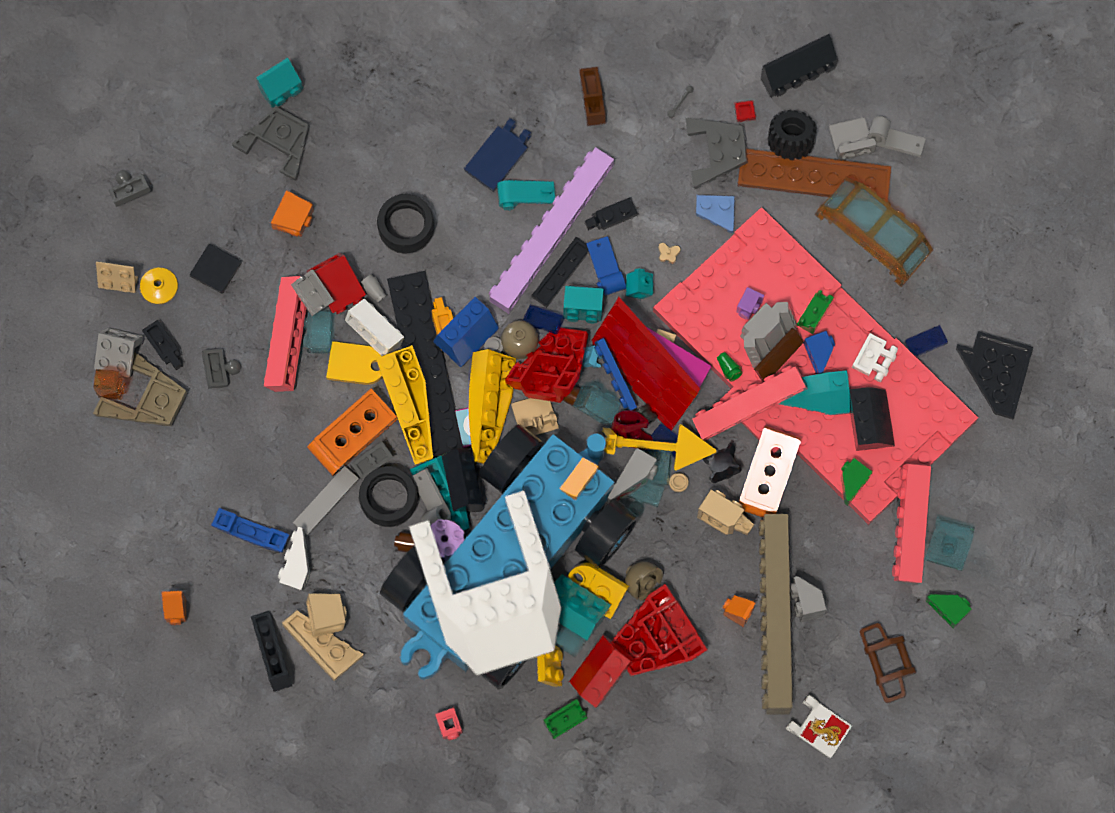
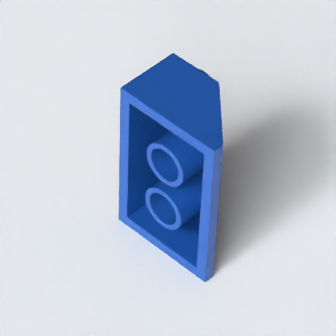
(467, 332)

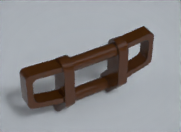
(880, 678)

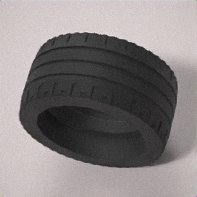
(399, 202)
(382, 474)

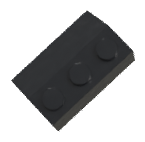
(870, 419)
(462, 481)

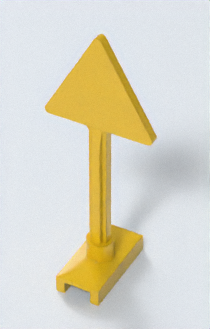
(688, 447)

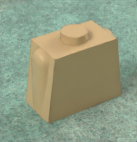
(325, 613)

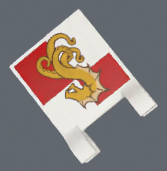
(821, 728)

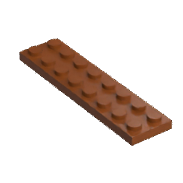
(809, 174)

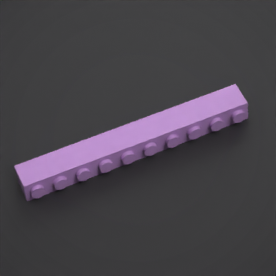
(551, 231)

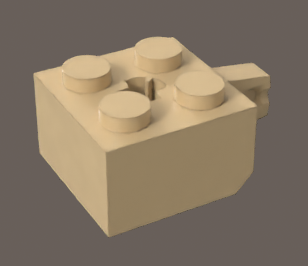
(724, 514)

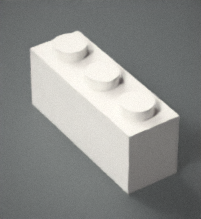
(374, 328)

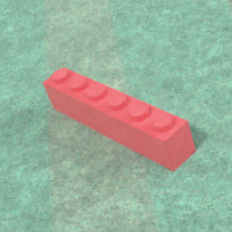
(285, 338)
(750, 403)
(912, 523)

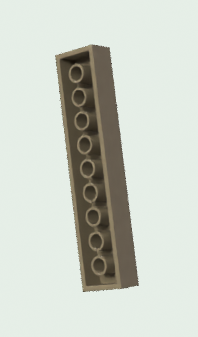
(776, 618)

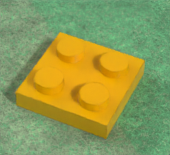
(550, 668)

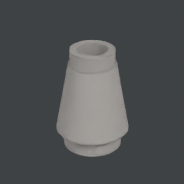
(373, 288)

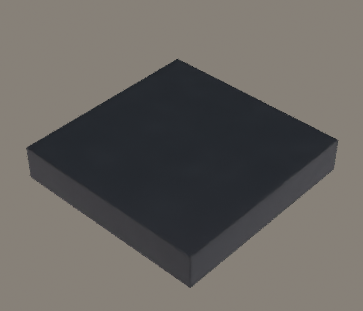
(215, 268)

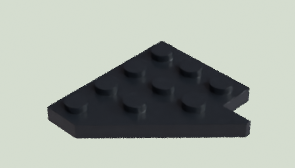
(998, 370)

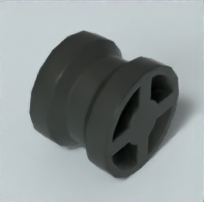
(647, 413)

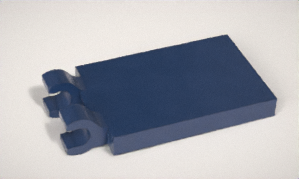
(498, 155)

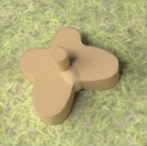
(668, 253)

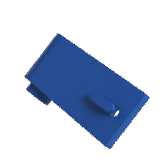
(605, 266)

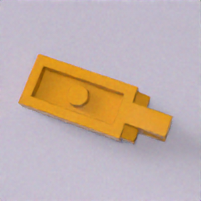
(440, 315)

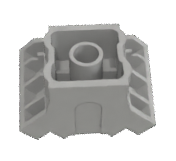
(766, 330)

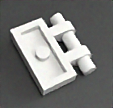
(869, 355)

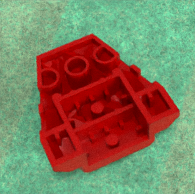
(552, 367)
(659, 634)

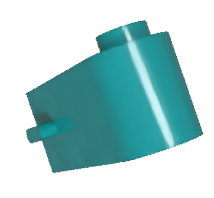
(515, 192)

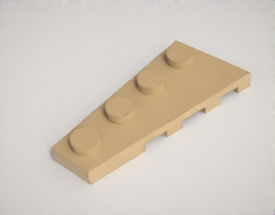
(327, 650)

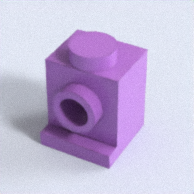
(749, 303)

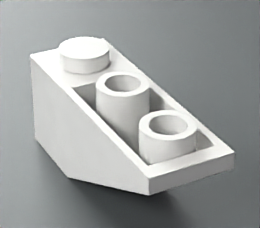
(297, 565)

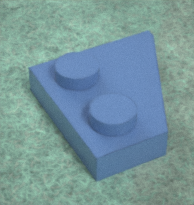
(717, 210)

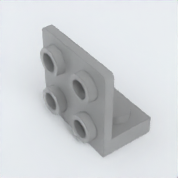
(851, 139)
(116, 351)

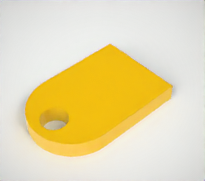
(352, 364)
(601, 585)

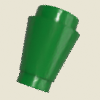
(729, 367)

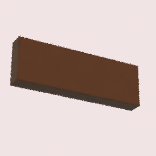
(779, 355)

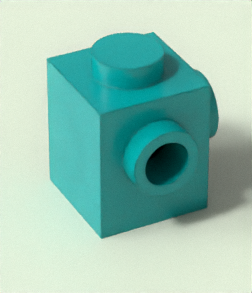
(639, 284)

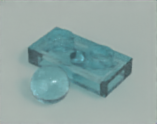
(648, 494)

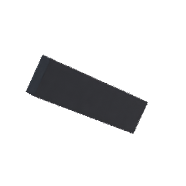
(561, 272)

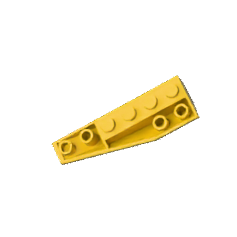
(409, 399)
(488, 400)

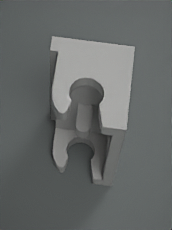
(312, 292)

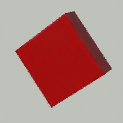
(745, 111)

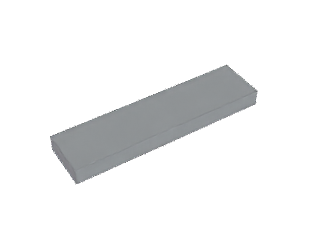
(326, 500)

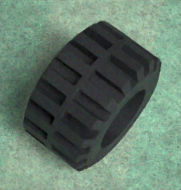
(795, 124)

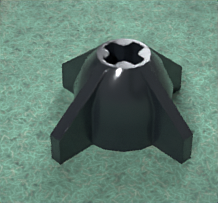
(723, 464)

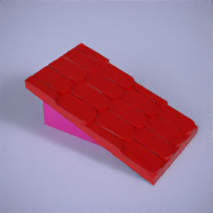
(653, 365)

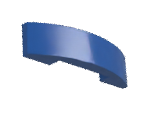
(250, 531)

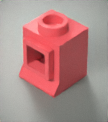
(452, 733)

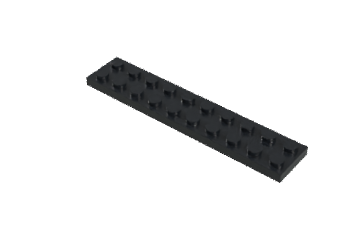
(414, 321)

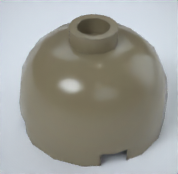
(519, 339)
(642, 578)

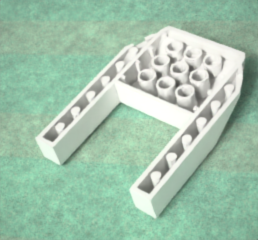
(501, 619)

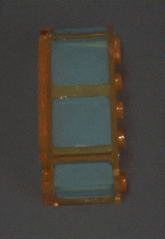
(877, 228)

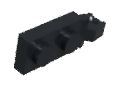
(612, 215)
(162, 344)

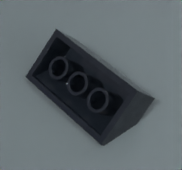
(799, 66)

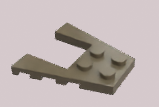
(158, 404)

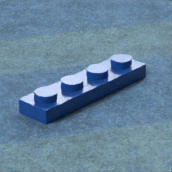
(611, 368)

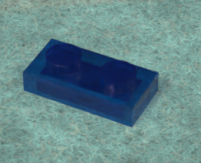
(926, 341)

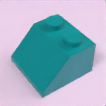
(279, 83)

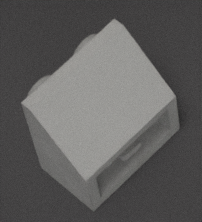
(808, 600)

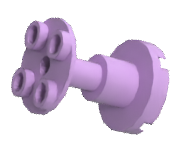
(447, 537)

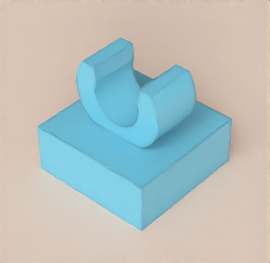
(590, 358)

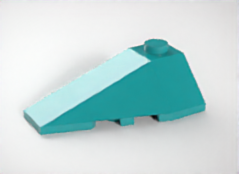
(825, 394)
(437, 472)

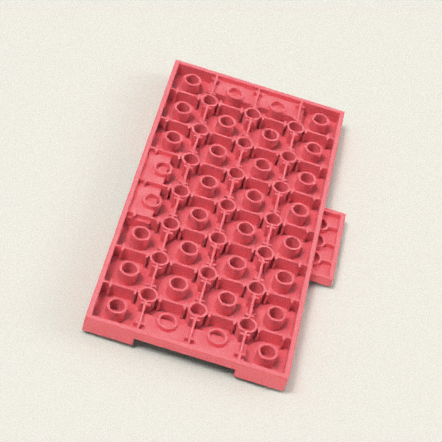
(770, 261)

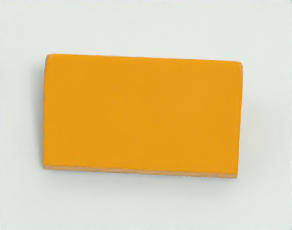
(579, 478)

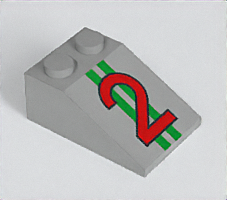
(634, 476)

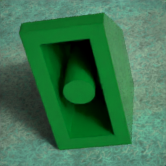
(853, 479)
(950, 607)

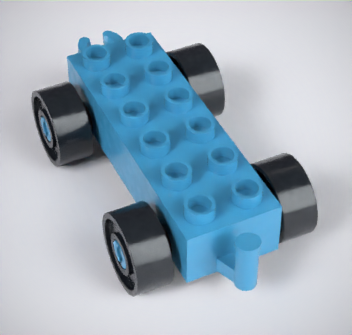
(493, 548)

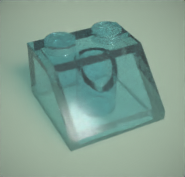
(949, 543)

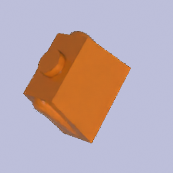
(292, 215)

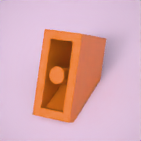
(174, 607)
(738, 609)

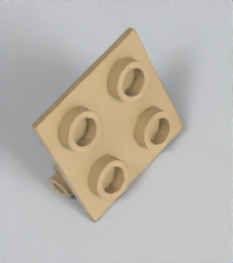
(116, 277)
(535, 415)

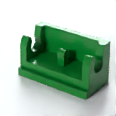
(815, 312)
(565, 719)

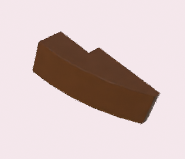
(592, 96)

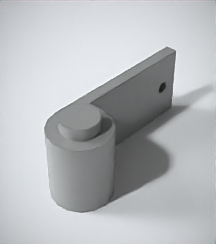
(894, 139)
(431, 497)

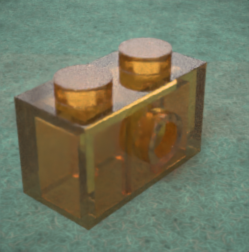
(109, 384)

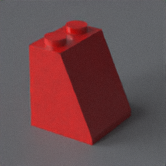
(339, 282)

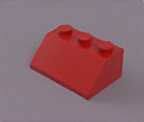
(601, 671)

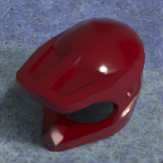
(626, 425)

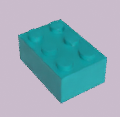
(580, 609)

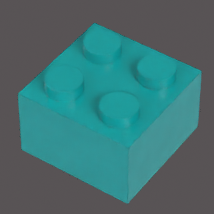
(583, 304)

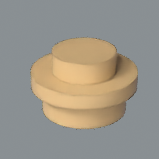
(678, 482)

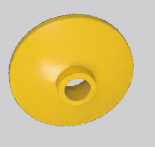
(162, 293)

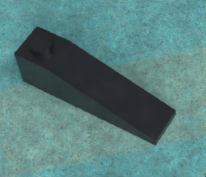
(271, 651)

